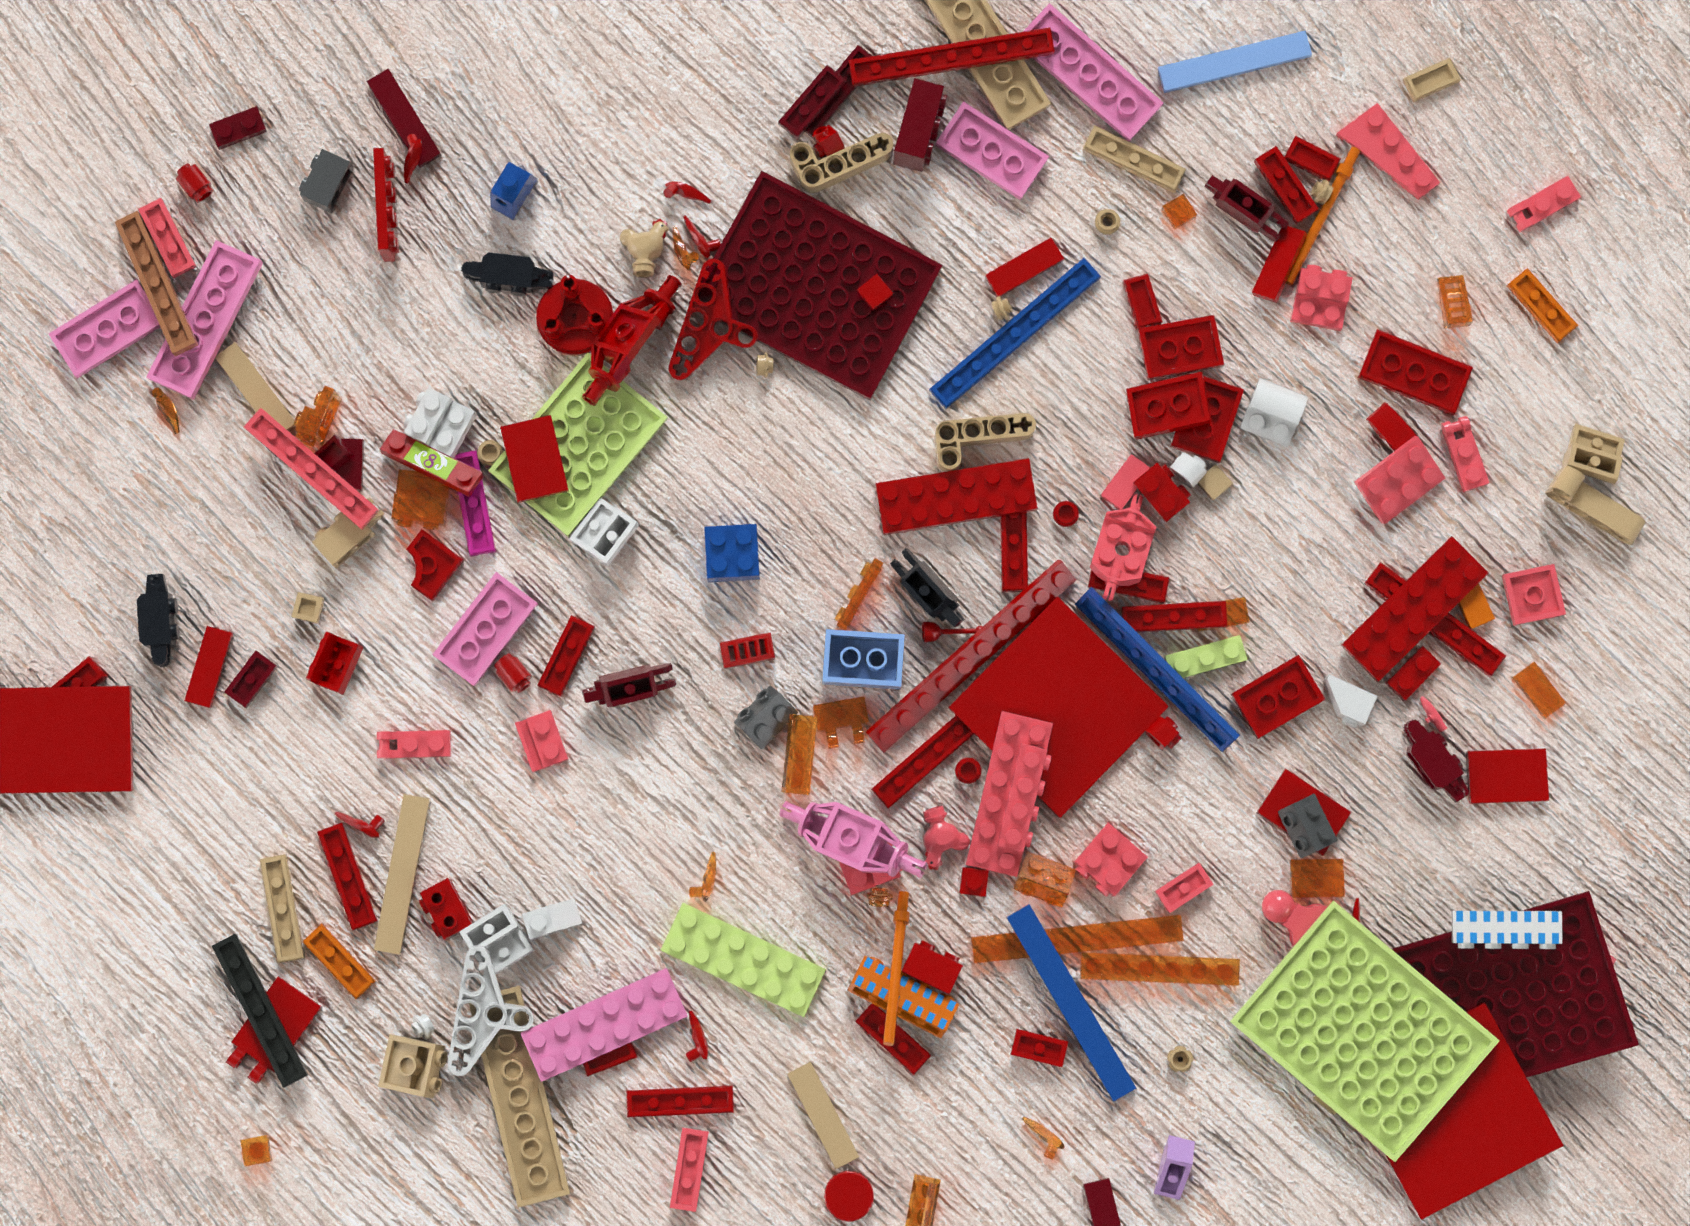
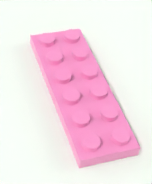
(1095, 76)
(210, 312)
(603, 1024)

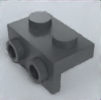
(765, 716)
(1307, 826)

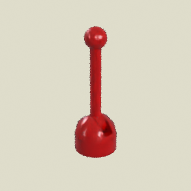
(931, 631)

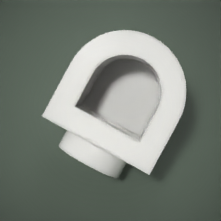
(1189, 469)

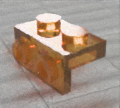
(1044, 879)

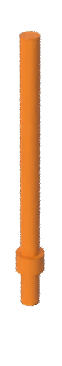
(1343, 173)
(900, 919)

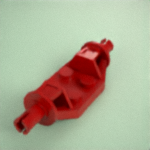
(625, 335)

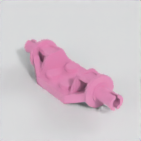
(853, 838)

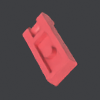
(1544, 203)
(1465, 454)
(414, 744)

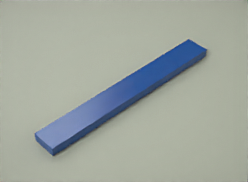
(1014, 333)
(1157, 670)
(1071, 1002)

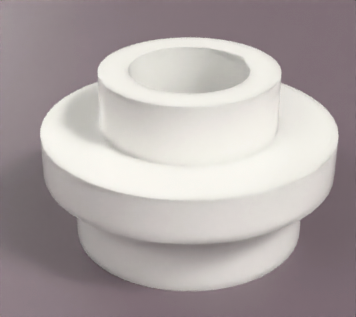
(422, 1026)

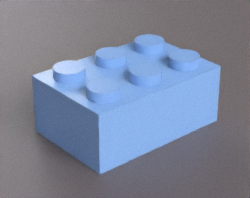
(863, 659)

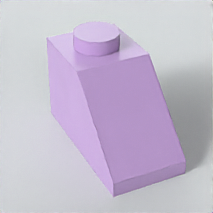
(1174, 1167)

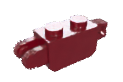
(1246, 206)
(628, 685)
(1434, 761)

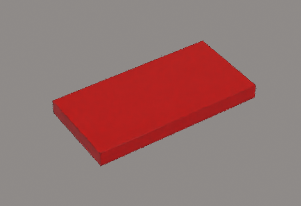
(1415, 372)

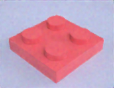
(1533, 594)

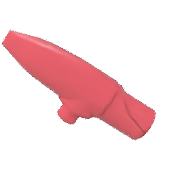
(1432, 715)

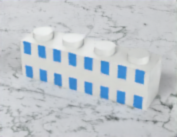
(1507, 927)

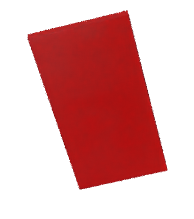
(66, 739)

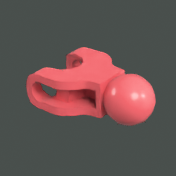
(1280, 908)

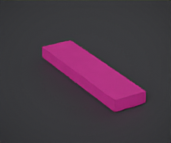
(476, 513)

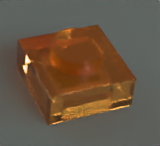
(1179, 211)
(256, 1150)

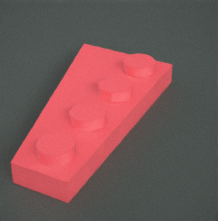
(1389, 151)

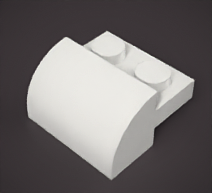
(1273, 412)
(604, 532)
(500, 936)

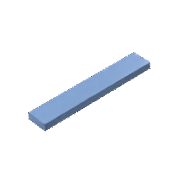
(1234, 61)

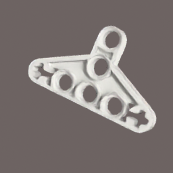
(480, 1025)

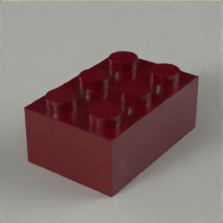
(920, 125)

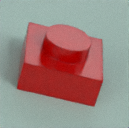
(973, 882)

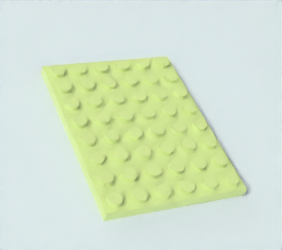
(1364, 1031)

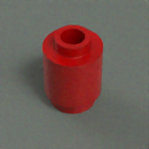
(194, 182)
(513, 673)

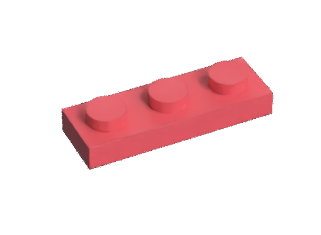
(167, 238)
(689, 1169)

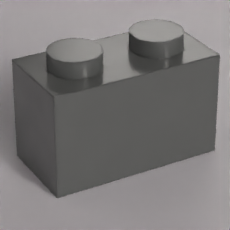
(325, 180)

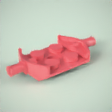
(1124, 528)

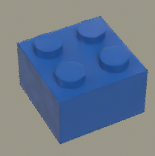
(732, 553)

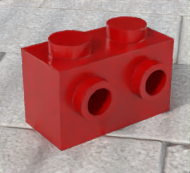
(445, 908)
(932, 967)

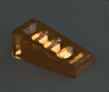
(1448, 320)

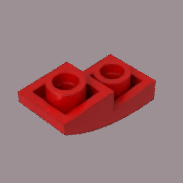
(1390, 426)

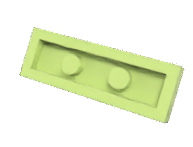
(1207, 657)

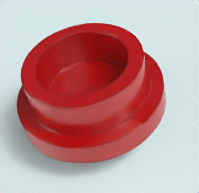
(1065, 514)
(968, 770)

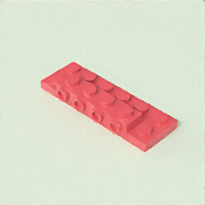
(1010, 794)

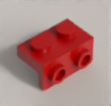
(1162, 491)
(334, 663)

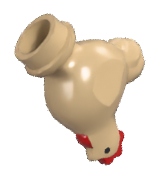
(645, 247)

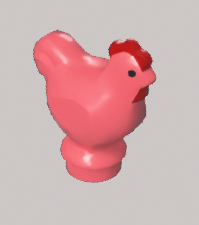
(941, 837)

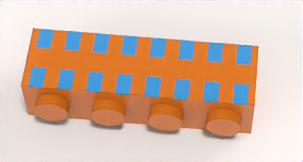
(916, 999)

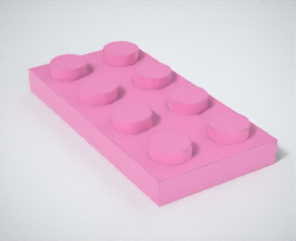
(992, 150)
(105, 329)
(485, 629)

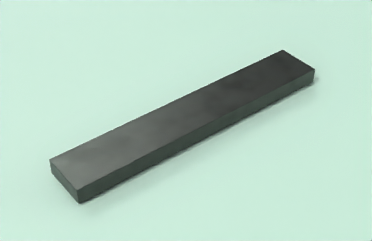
(260, 1010)

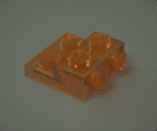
(314, 424)
(420, 501)

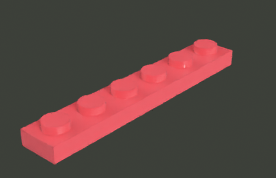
(311, 468)

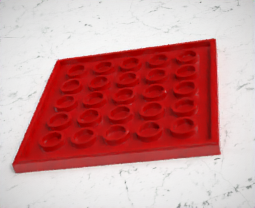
(1078, 684)
(1479, 1134)

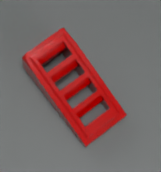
(766, 637)

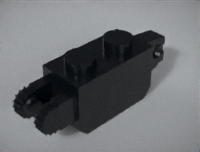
(508, 273)
(928, 589)
(156, 619)

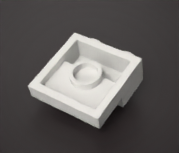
(439, 422)

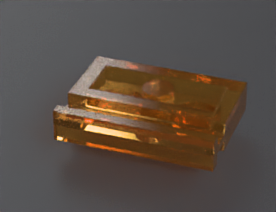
(1316, 878)

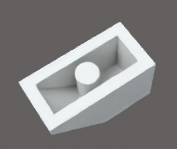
(1349, 701)
(551, 919)

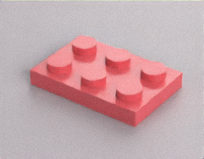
(1399, 480)

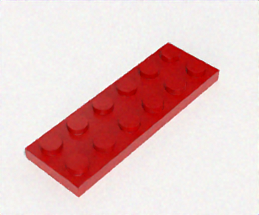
(956, 496)
(1414, 609)

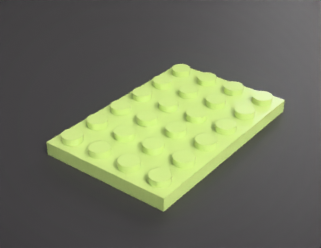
(592, 443)

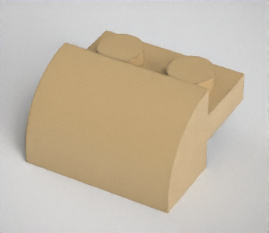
(1594, 453)

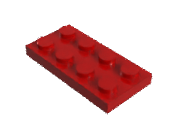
(385, 196)

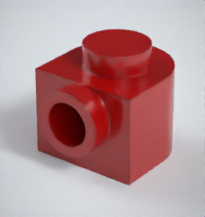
(827, 141)
(1163, 732)

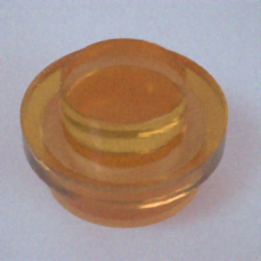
(879, 897)

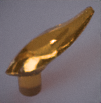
(681, 252)
(166, 408)
(708, 880)
(1046, 1135)

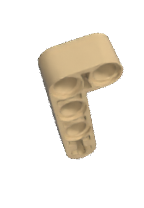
(842, 158)
(985, 435)
(1593, 506)

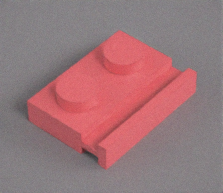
(541, 741)

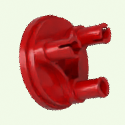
(572, 315)

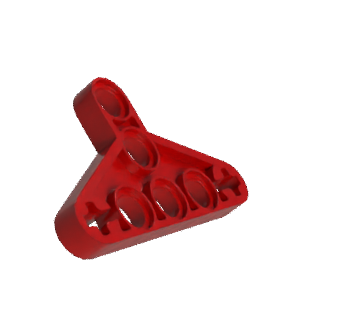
(713, 311)

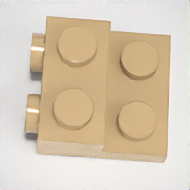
(412, 1066)

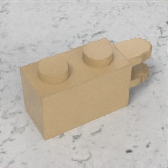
(344, 538)

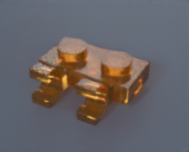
(840, 715)

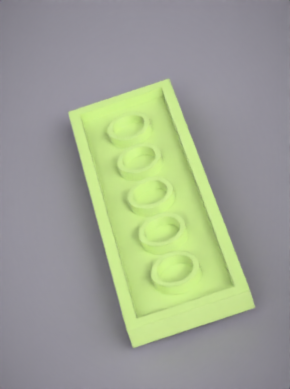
(743, 959)

